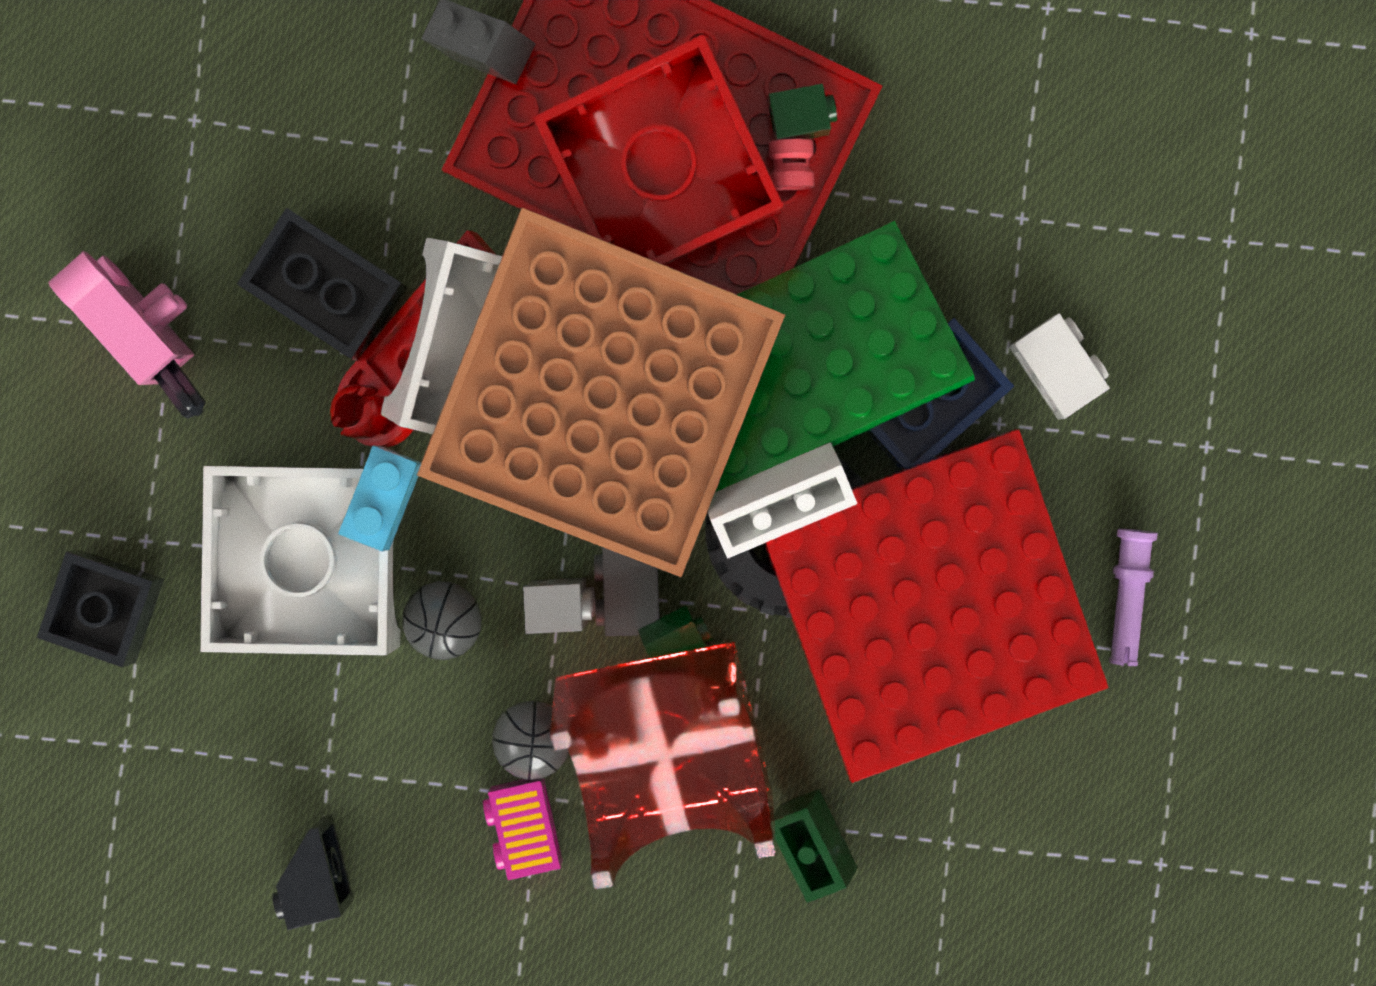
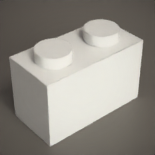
(1060, 365)

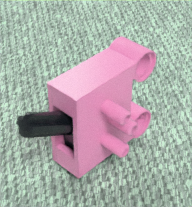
(131, 326)

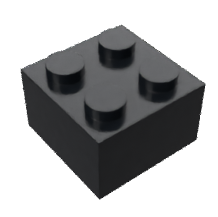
(100, 608)

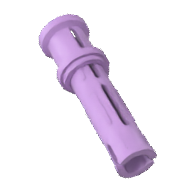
(1133, 574)

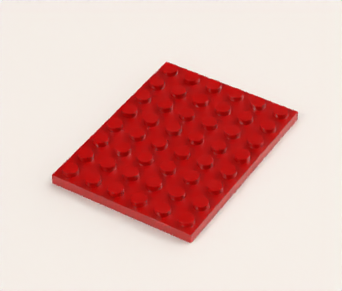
(599, 39)

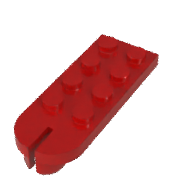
(379, 370)

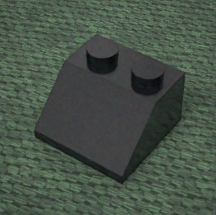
(315, 881)

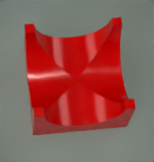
(660, 157)

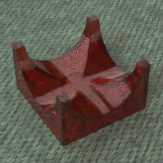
(664, 753)

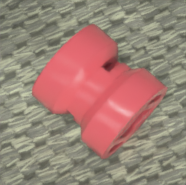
(787, 172)

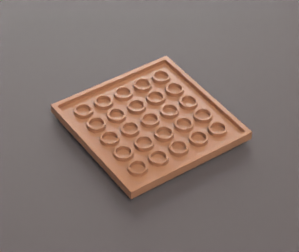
(600, 393)

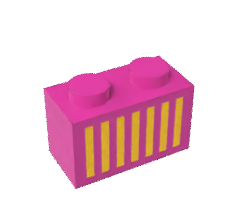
(523, 827)

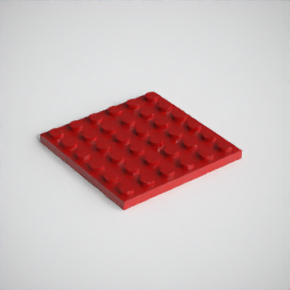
(936, 607)

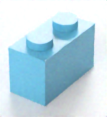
(380, 498)

